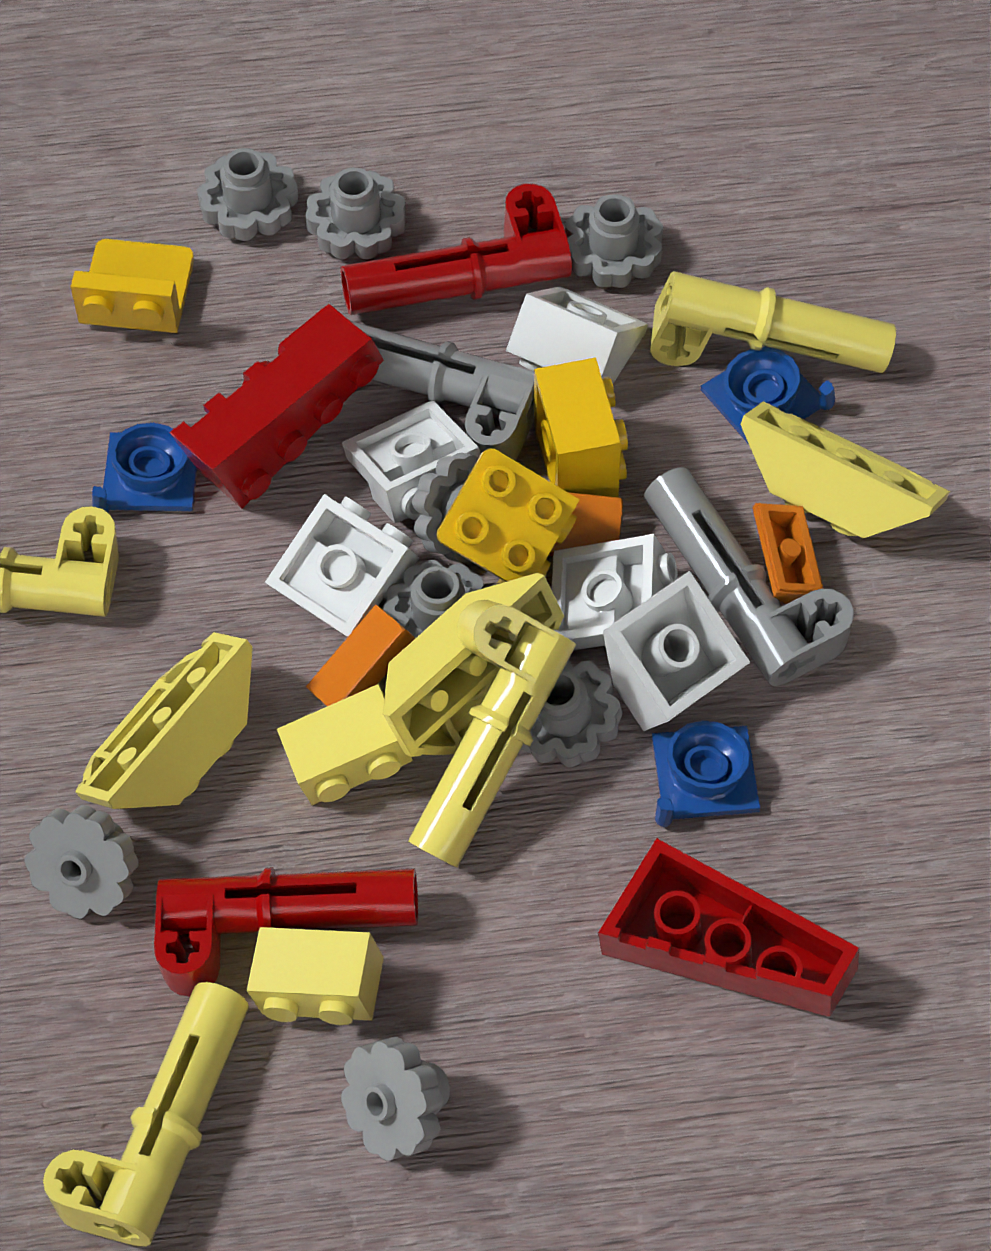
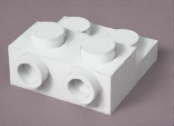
(402, 451)
(342, 564)
(606, 582)

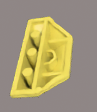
(834, 476)
(440, 680)
(174, 730)

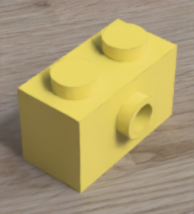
(342, 746)
(315, 975)

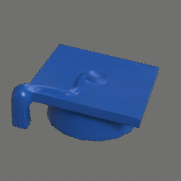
(765, 377)
(146, 472)
(704, 772)

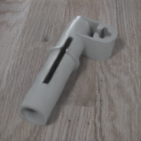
(464, 380)
(739, 590)

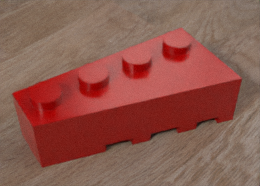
(279, 405)
(721, 933)

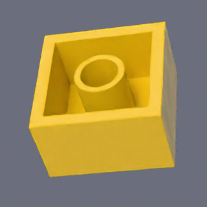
(577, 428)

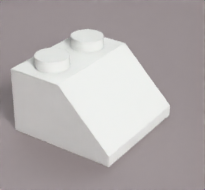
(567, 327)
(670, 652)

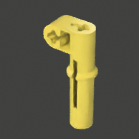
(697, 307)
(65, 581)
(498, 724)
(163, 1132)

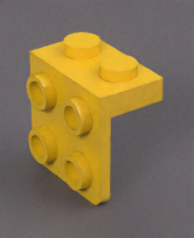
(133, 285)
(507, 518)

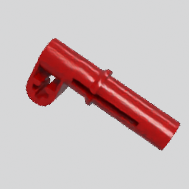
(473, 265)
(270, 900)

